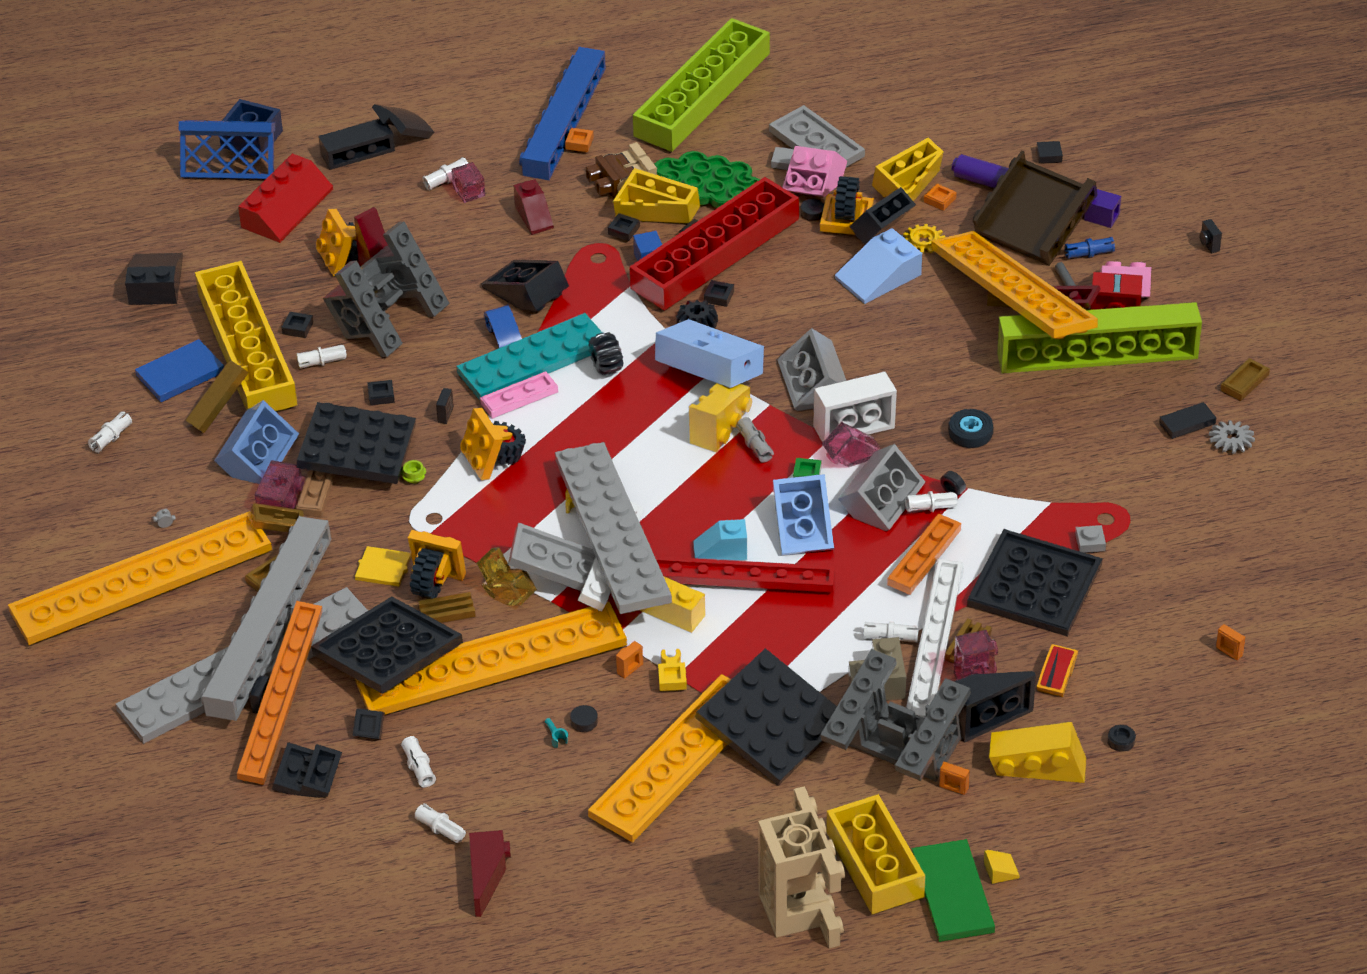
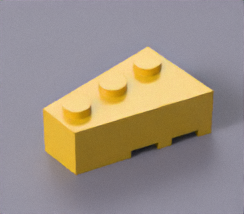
(909, 169)
(656, 199)
(717, 415)
(1039, 753)

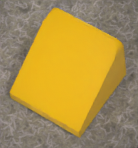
(1000, 866)

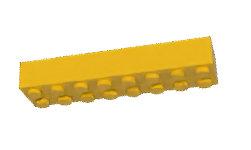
(246, 335)

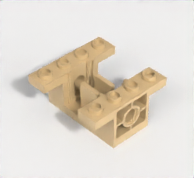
(789, 857)

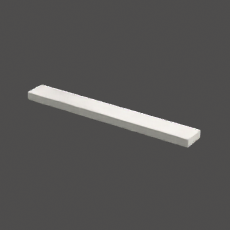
(935, 635)

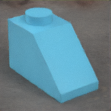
(723, 541)

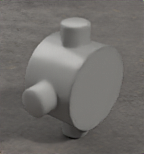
(164, 518)

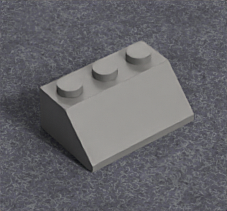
(810, 365)
(881, 488)

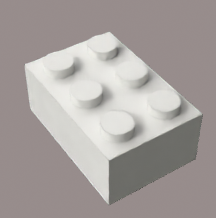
(861, 403)

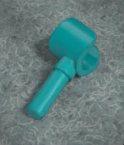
(556, 733)

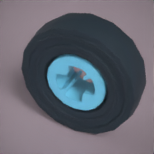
(970, 418)

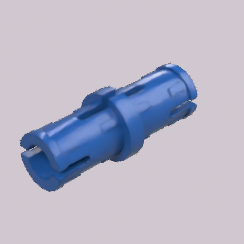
(1089, 247)

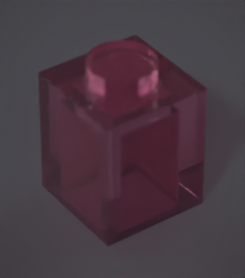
(468, 182)

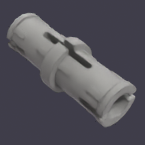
(754, 439)

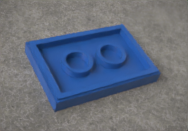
(179, 370)

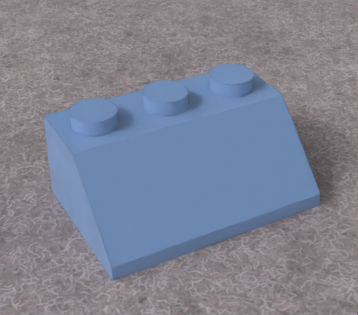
(255, 442)

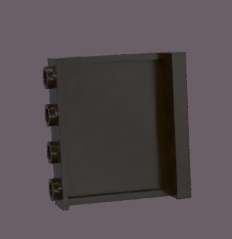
(1033, 209)

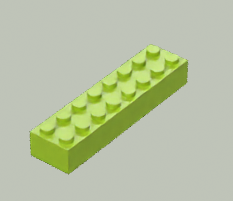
(701, 84)
(1121, 338)

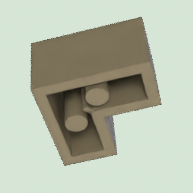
(896, 684)

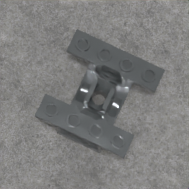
(369, 290)
(893, 731)

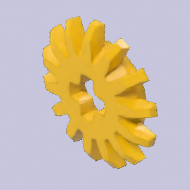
(923, 232)

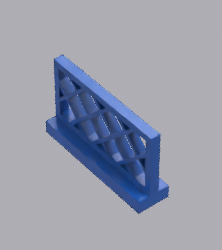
(222, 129)

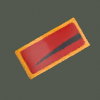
(1056, 670)

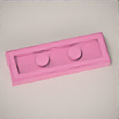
(519, 394)

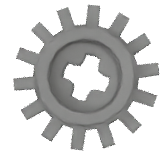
(1242, 438)

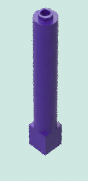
(1102, 211)

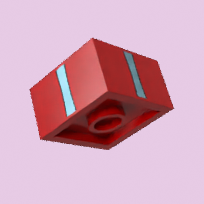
(1117, 290)

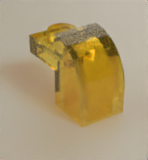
(502, 582)

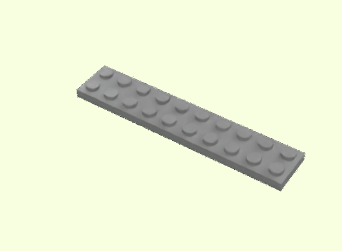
(613, 528)
(179, 695)

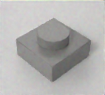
(1090, 539)

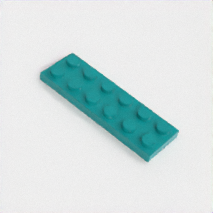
(530, 356)

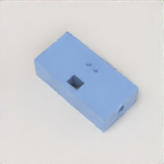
(709, 353)

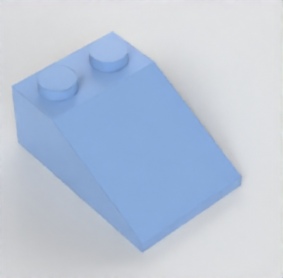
(881, 266)
(803, 514)

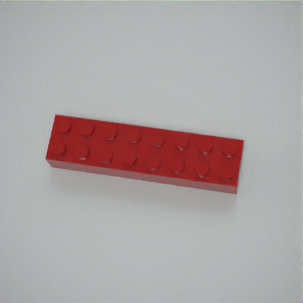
(714, 243)

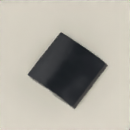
(404, 120)
(307, 770)

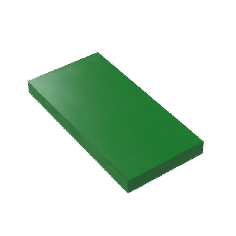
(954, 891)

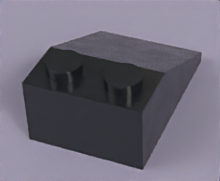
(154, 278)
(528, 283)
(995, 701)

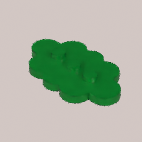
(714, 176)

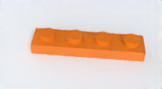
(924, 554)

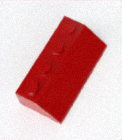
(284, 198)

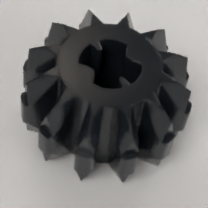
(698, 312)
(606, 353)

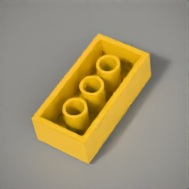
(875, 854)

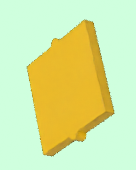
(383, 566)

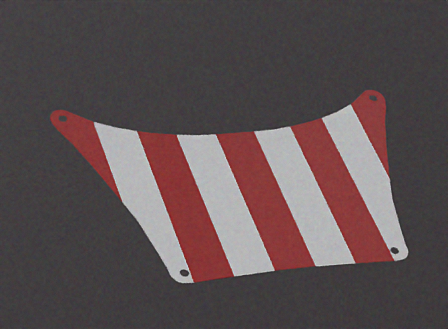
(689, 489)

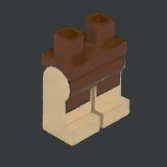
(614, 169)

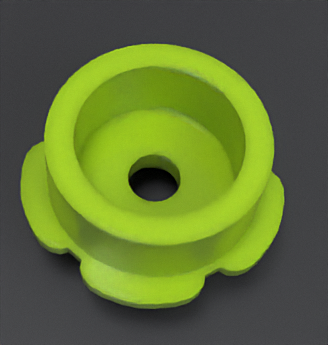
(413, 471)

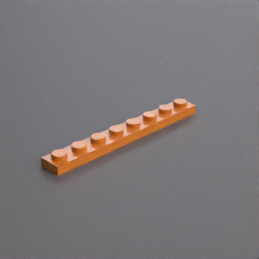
(279, 693)

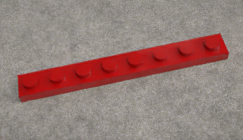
(748, 574)

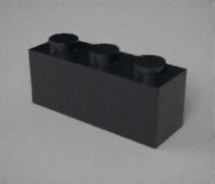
(356, 143)
(882, 215)

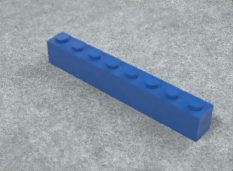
(562, 113)

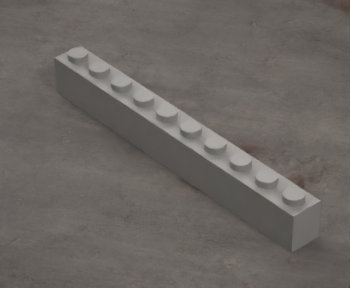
(266, 618)

